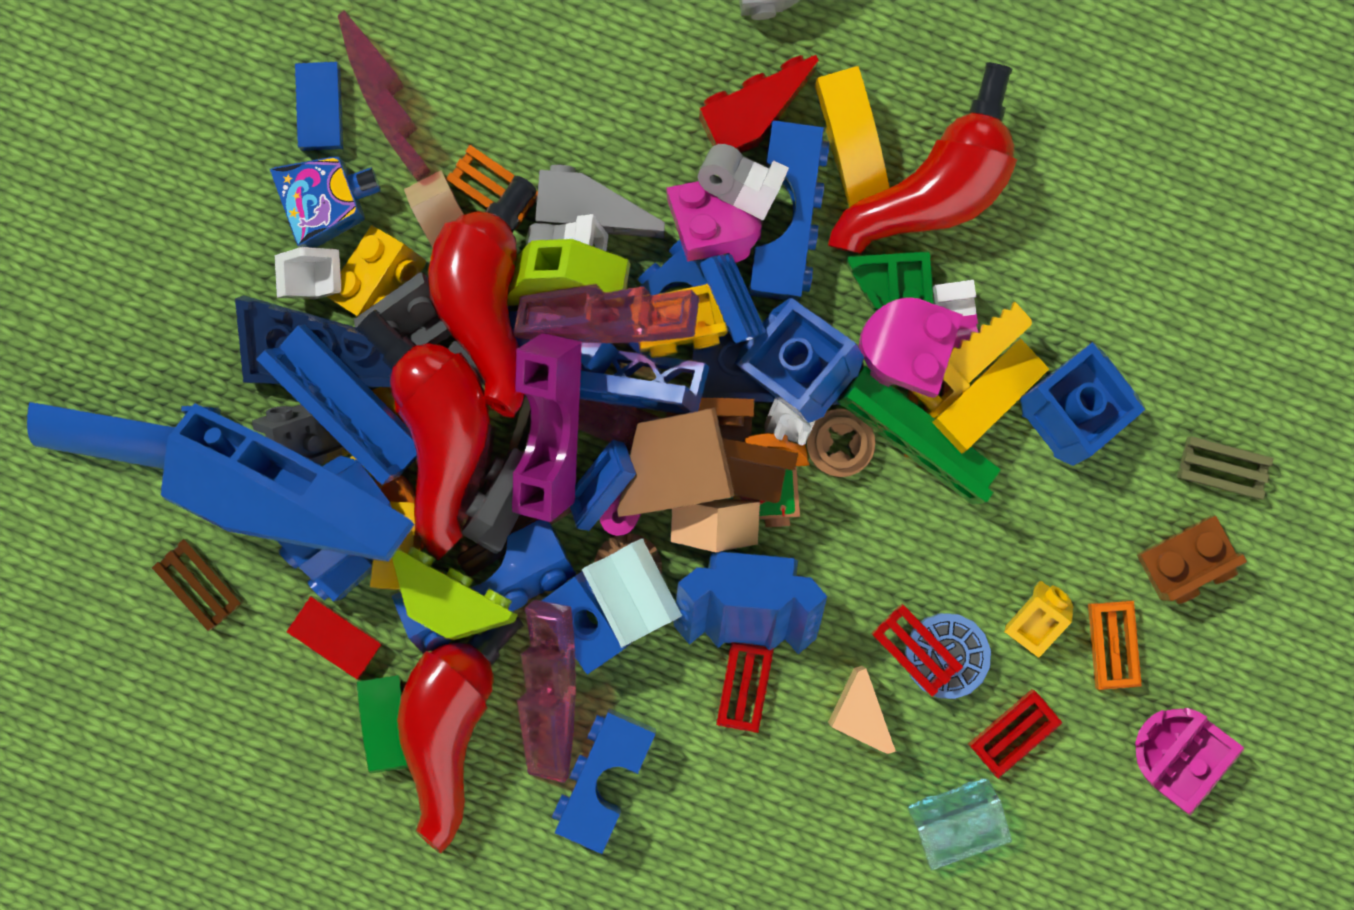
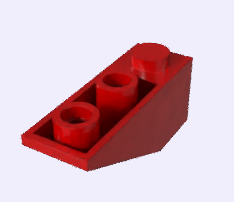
(747, 114)

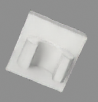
(784, 421)

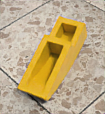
(852, 134)

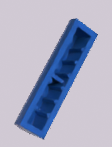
(97, 435)

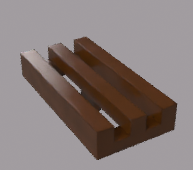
(173, 558)

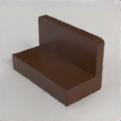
(758, 470)

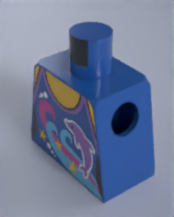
(322, 198)

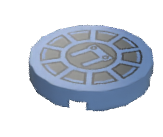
(964, 642)

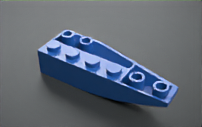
(271, 491)

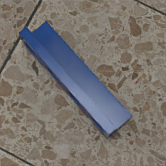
(647, 394)
(341, 404)

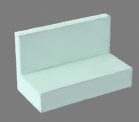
(631, 592)

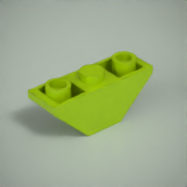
(564, 265)
(446, 600)

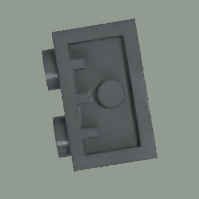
(411, 312)
(299, 432)

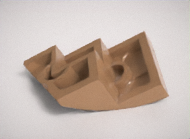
(677, 464)

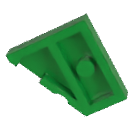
(893, 277)

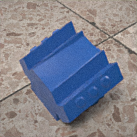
(750, 602)

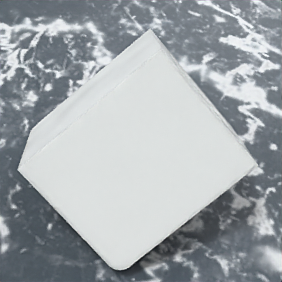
(307, 273)

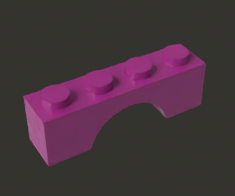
(550, 378)

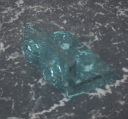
(960, 823)

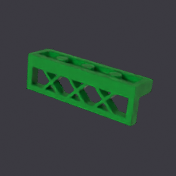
(915, 435)

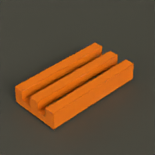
(464, 166)
(1098, 650)

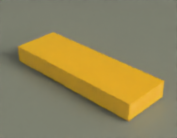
(990, 396)

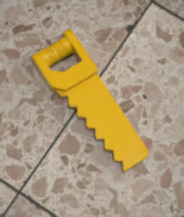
(976, 355)

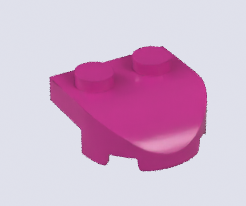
(711, 225)
(910, 344)
(1184, 755)

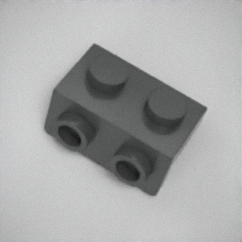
(491, 510)

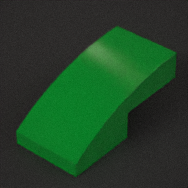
(378, 715)

